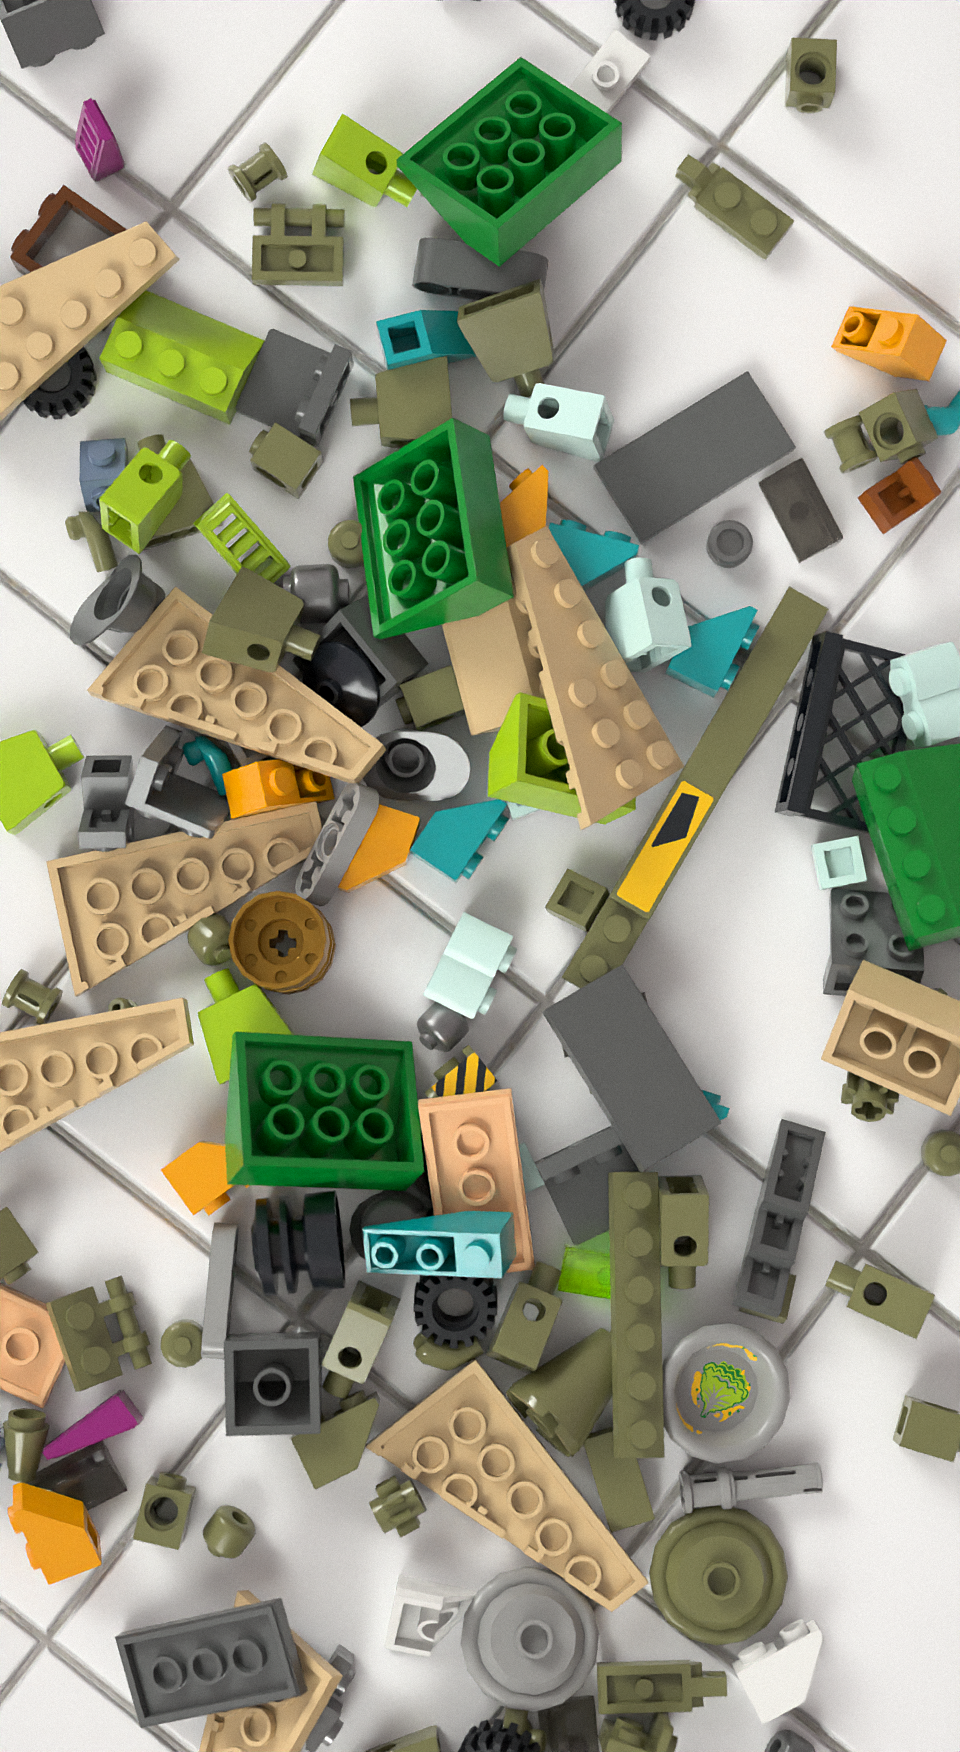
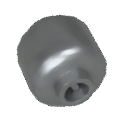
(319, 590)

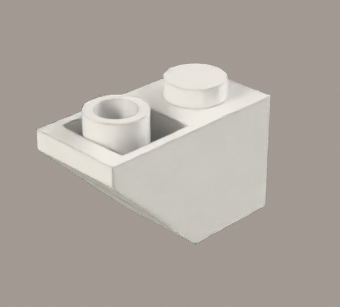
(781, 1671)

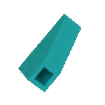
(443, 1245)

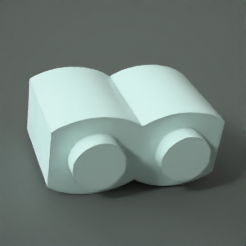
(929, 693)
(469, 966)

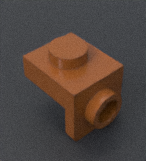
(899, 495)

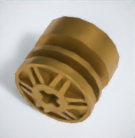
(263, 924)

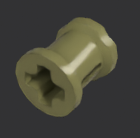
(257, 172)
(851, 444)
(32, 997)

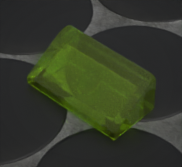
(585, 1272)

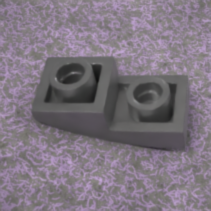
(329, 1723)

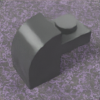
(105, 817)

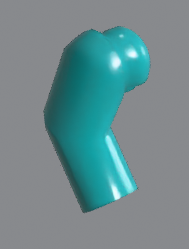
(946, 419)
(215, 759)

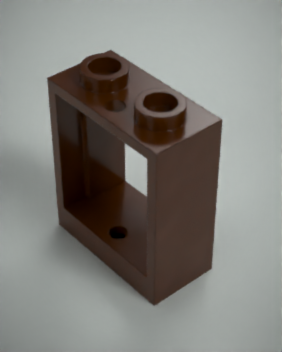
(51, 214)

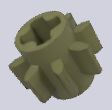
(868, 1099)
(397, 1506)

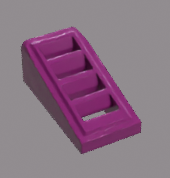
(97, 143)
(106, 1420)

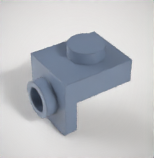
(99, 466)

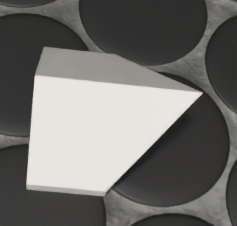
(424, 1614)

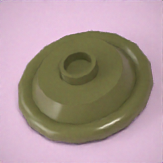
(718, 1575)

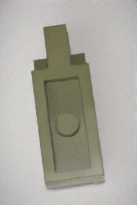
(734, 206)
(656, 1686)

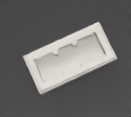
(611, 72)

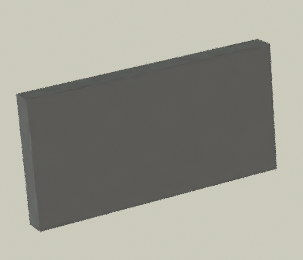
(694, 457)
(631, 1068)
(211, 1663)

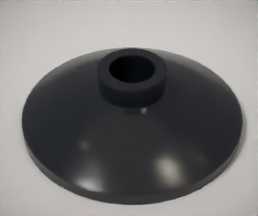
(344, 681)

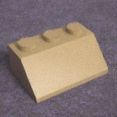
(493, 662)
(899, 1037)

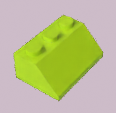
(181, 355)
(531, 765)

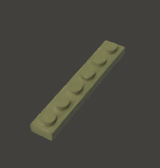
(636, 1315)

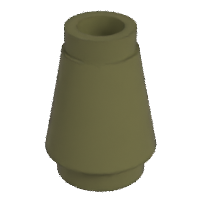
(24, 1443)

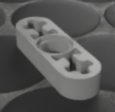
(337, 843)
(219, 1289)

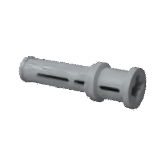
(728, 1487)

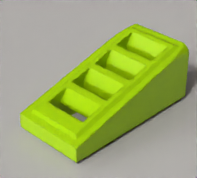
(263, 561)

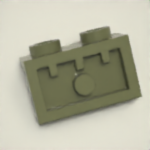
(628, 1735)

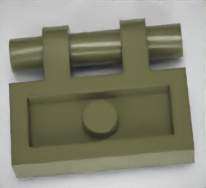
(298, 259)
(85, 1337)

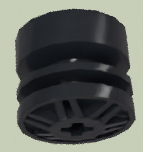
(299, 1243)

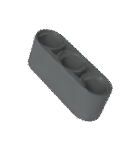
(462, 272)

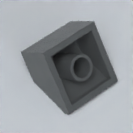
(48, 28)
(392, 658)
(273, 1383)

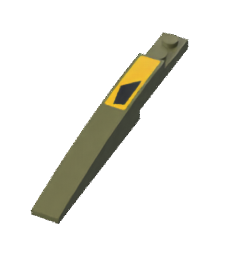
(697, 789)

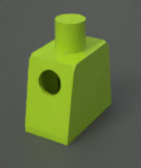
(349, 156)
(144, 495)
(33, 777)
(235, 1011)

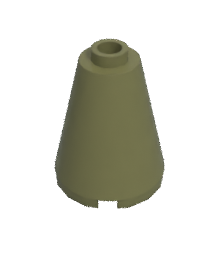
(568, 1392)

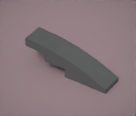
(779, 1218)

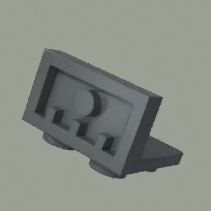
(295, 385)
(164, 795)
(868, 930)
(579, 1181)

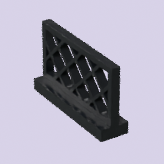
(812, 722)

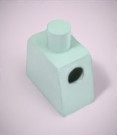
(563, 420)
(646, 618)

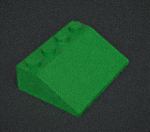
(513, 159)
(433, 532)
(915, 831)
(322, 1113)

